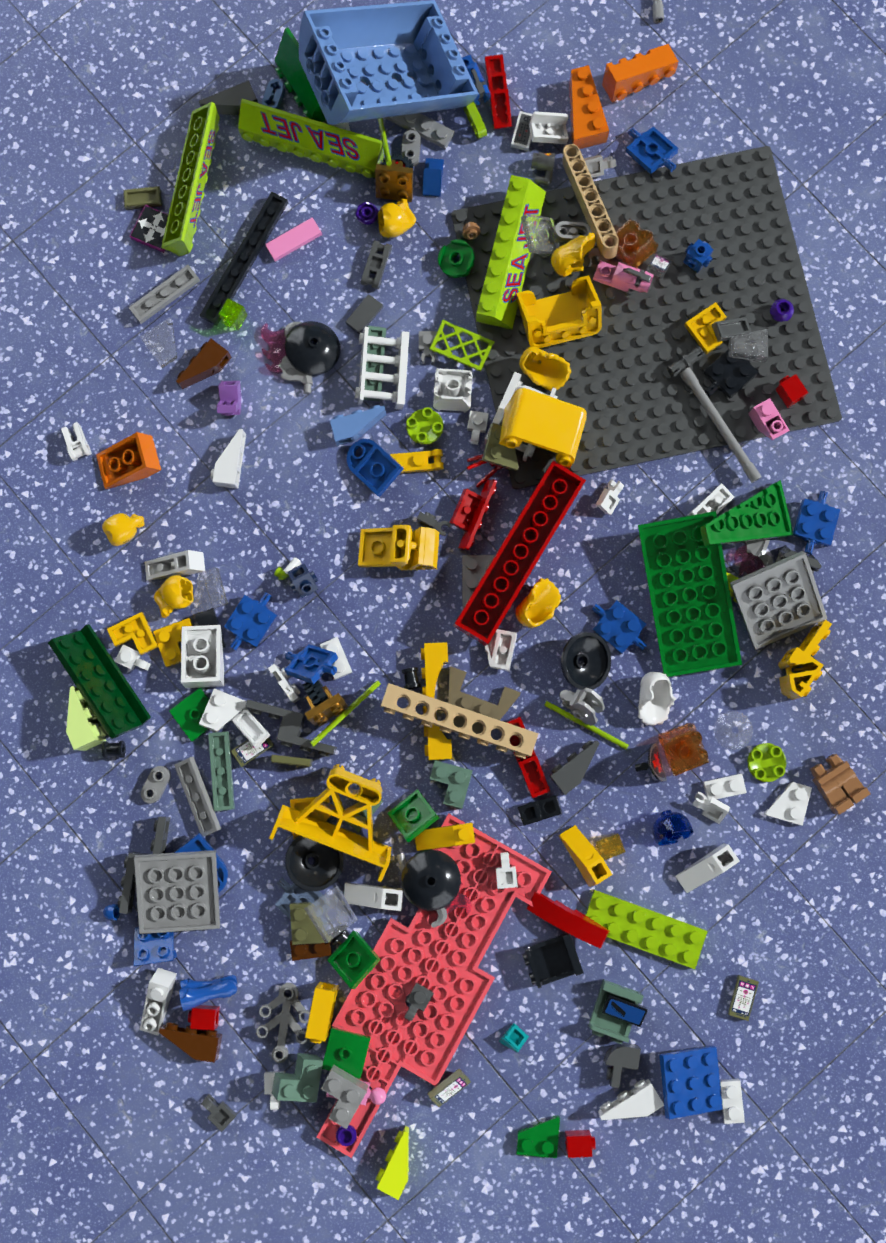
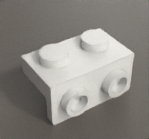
(549, 127)

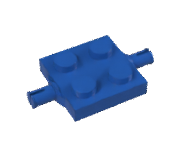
(651, 150)
(816, 522)
(250, 621)
(619, 626)
(311, 663)

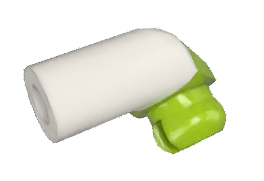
(283, 574)

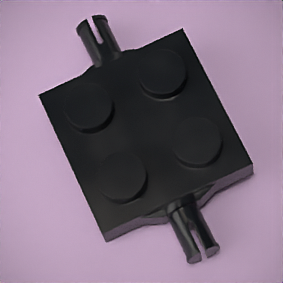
(729, 375)

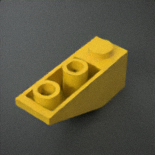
(585, 856)

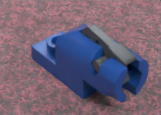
(477, 79)

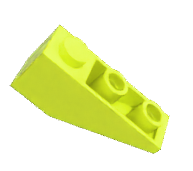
(395, 1174)

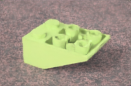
(82, 723)

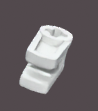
(80, 446)

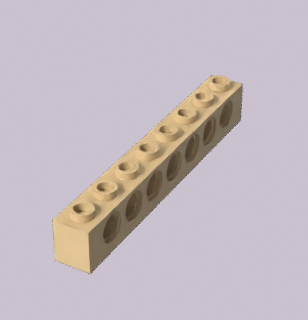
(526, 737)

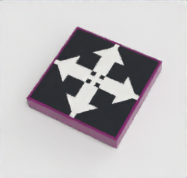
(150, 228)

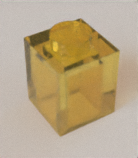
(609, 846)

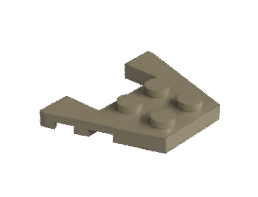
(474, 704)

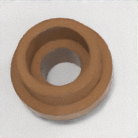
(470, 230)

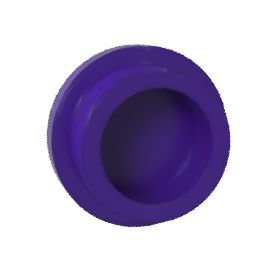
(346, 1136)

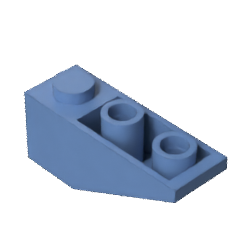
(351, 427)

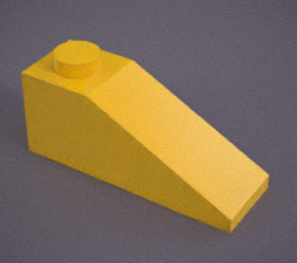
(445, 836)

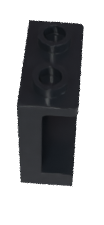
(552, 960)

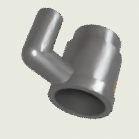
(543, 162)

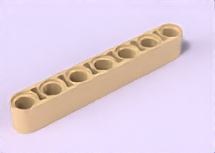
(590, 201)

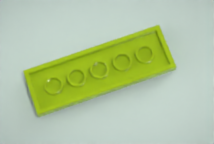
(647, 929)

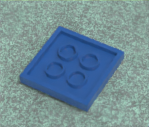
(690, 1082)

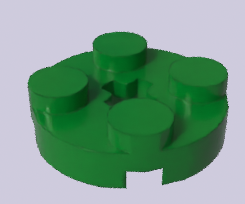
(463, 266)

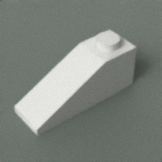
(229, 464)
(714, 501)
(180, 564)

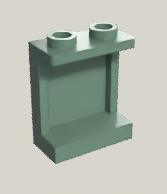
(605, 1024)

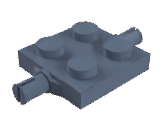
(294, 894)

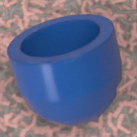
(111, 912)

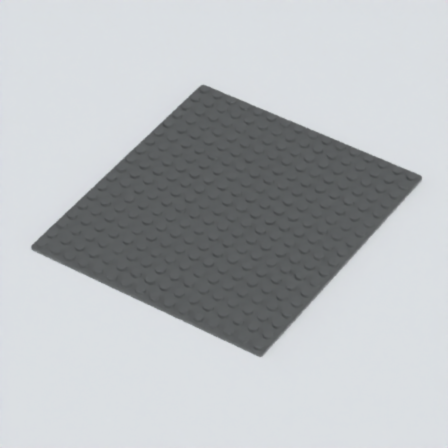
(622, 371)

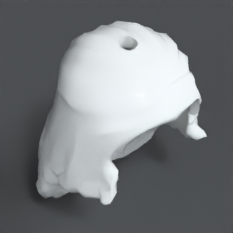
(655, 698)

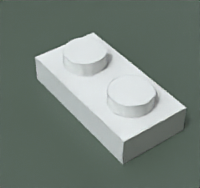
(341, 663)
(724, 787)
(732, 1101)

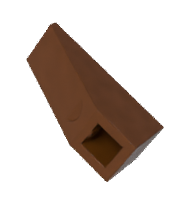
(207, 363)
(194, 1042)

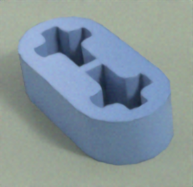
(269, 93)

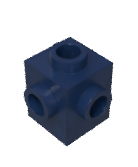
(303, 580)

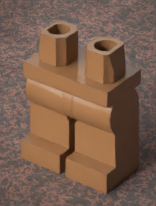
(838, 784)

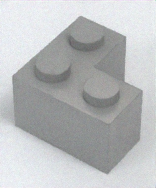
(349, 1093)

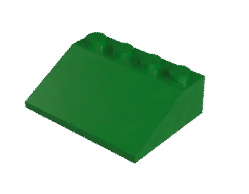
(291, 71)

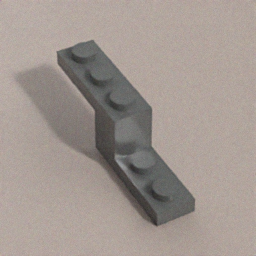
(290, 727)
(128, 881)

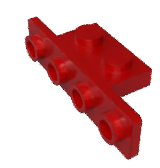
(470, 512)

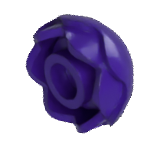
(367, 207)
(779, 315)

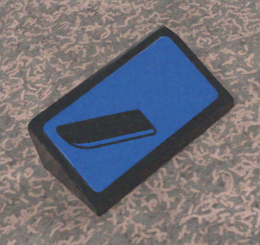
(624, 1010)

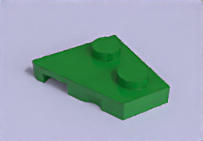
(540, 1139)

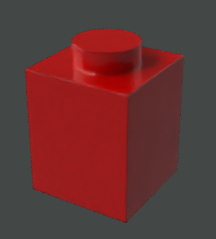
(791, 390)
(204, 1017)
(579, 1143)

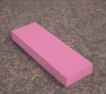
(293, 239)

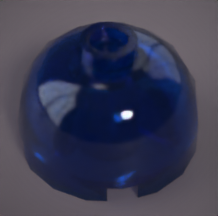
(671, 827)

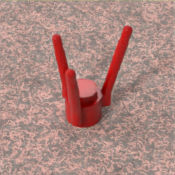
(480, 463)

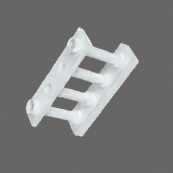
(399, 361)
(515, 384)

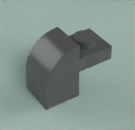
(620, 1056)

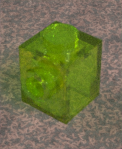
(232, 314)

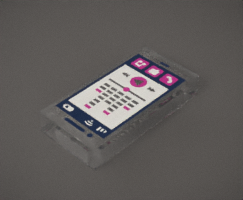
(658, 265)

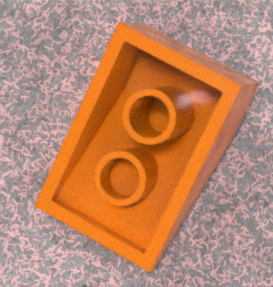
(128, 460)

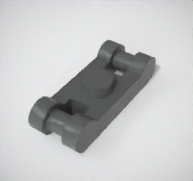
(376, 264)

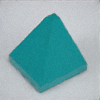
(514, 1038)

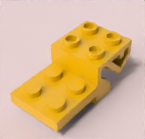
(399, 548)
(798, 684)

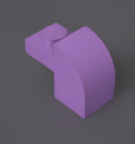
(229, 398)

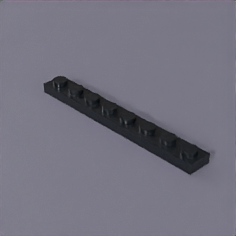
(244, 257)

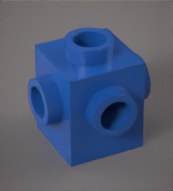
(698, 255)

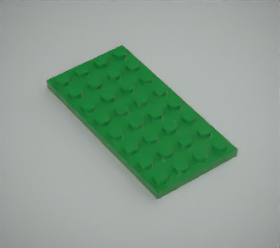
(689, 596)

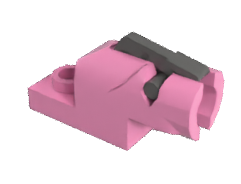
(623, 277)

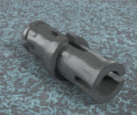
(685, 361)

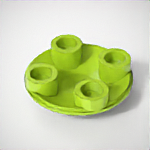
(424, 426)
(766, 762)

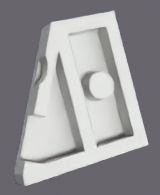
(290, 690)

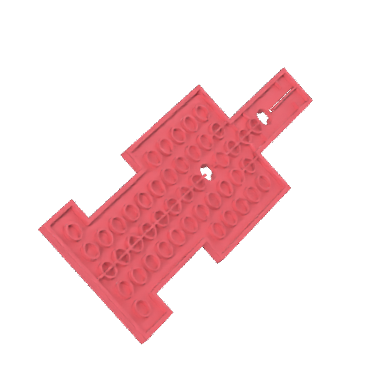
(440, 960)

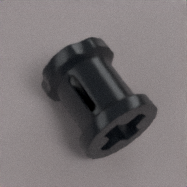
(411, 678)
(113, 749)

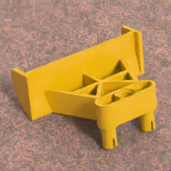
(333, 835)

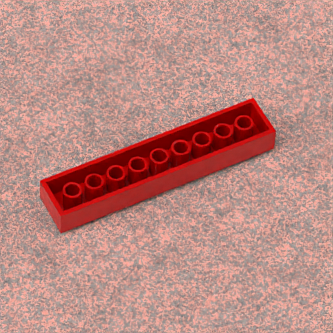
(519, 553)

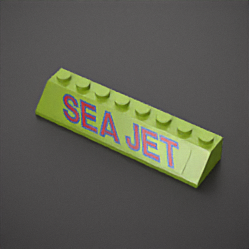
(309, 138)
(191, 180)
(509, 254)

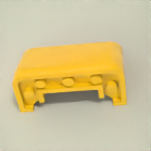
(562, 315)
(543, 423)

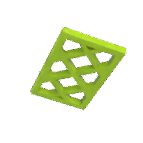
(465, 360)

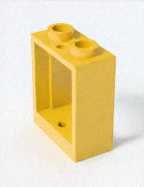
(321, 1012)

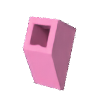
(768, 420)

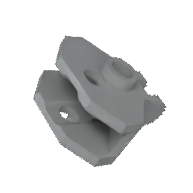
(583, 704)

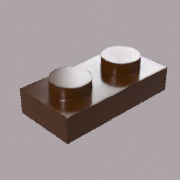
(308, 951)

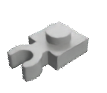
(425, 342)

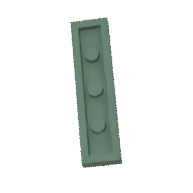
(375, 367)
(221, 771)

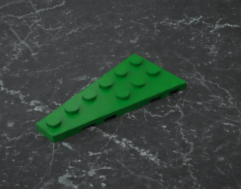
(754, 519)

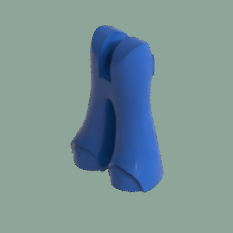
(198, 992)

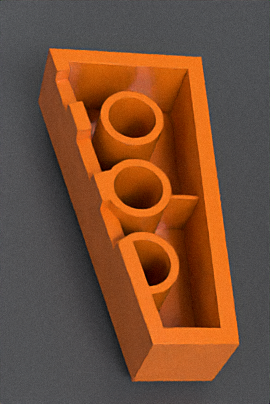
(638, 72)
(587, 115)

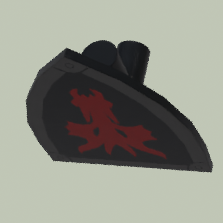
(654, 763)

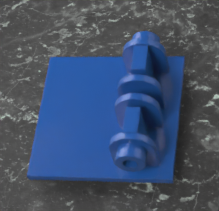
(153, 947)

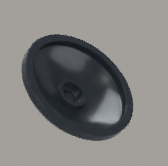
(312, 358)
(593, 663)
(425, 865)
(320, 874)

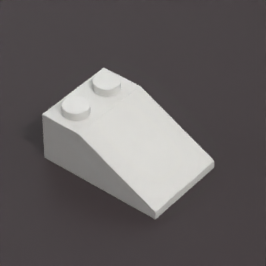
(202, 657)

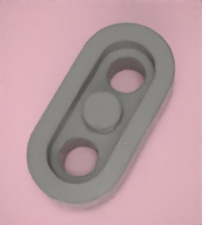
(411, 146)
(570, 230)
(156, 785)

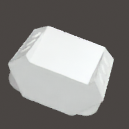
(452, 390)

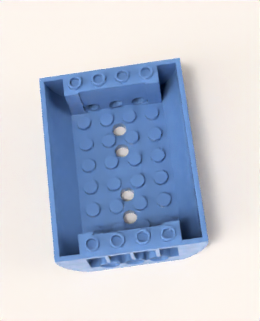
(373, 47)

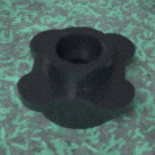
(340, 938)

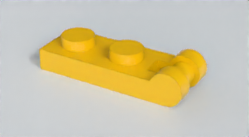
(418, 461)

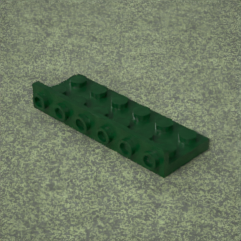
(100, 681)

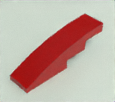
(499, 92)
(529, 766)
(566, 919)

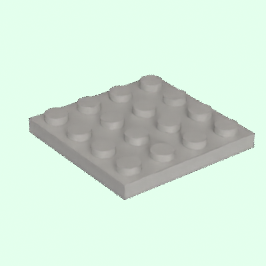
(779, 600)
(177, 891)

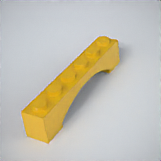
(435, 657)

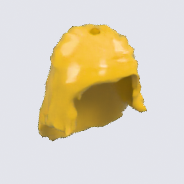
(570, 256)
(552, 371)
(539, 604)

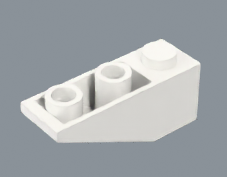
(707, 867)
(374, 896)
(157, 1000)
(634, 1103)

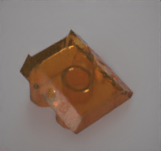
(635, 244)
(683, 748)

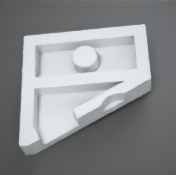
(501, 649)
(221, 710)
(791, 804)

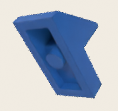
(433, 177)

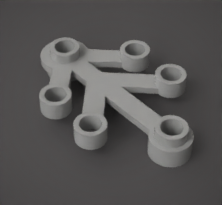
(284, 1018)

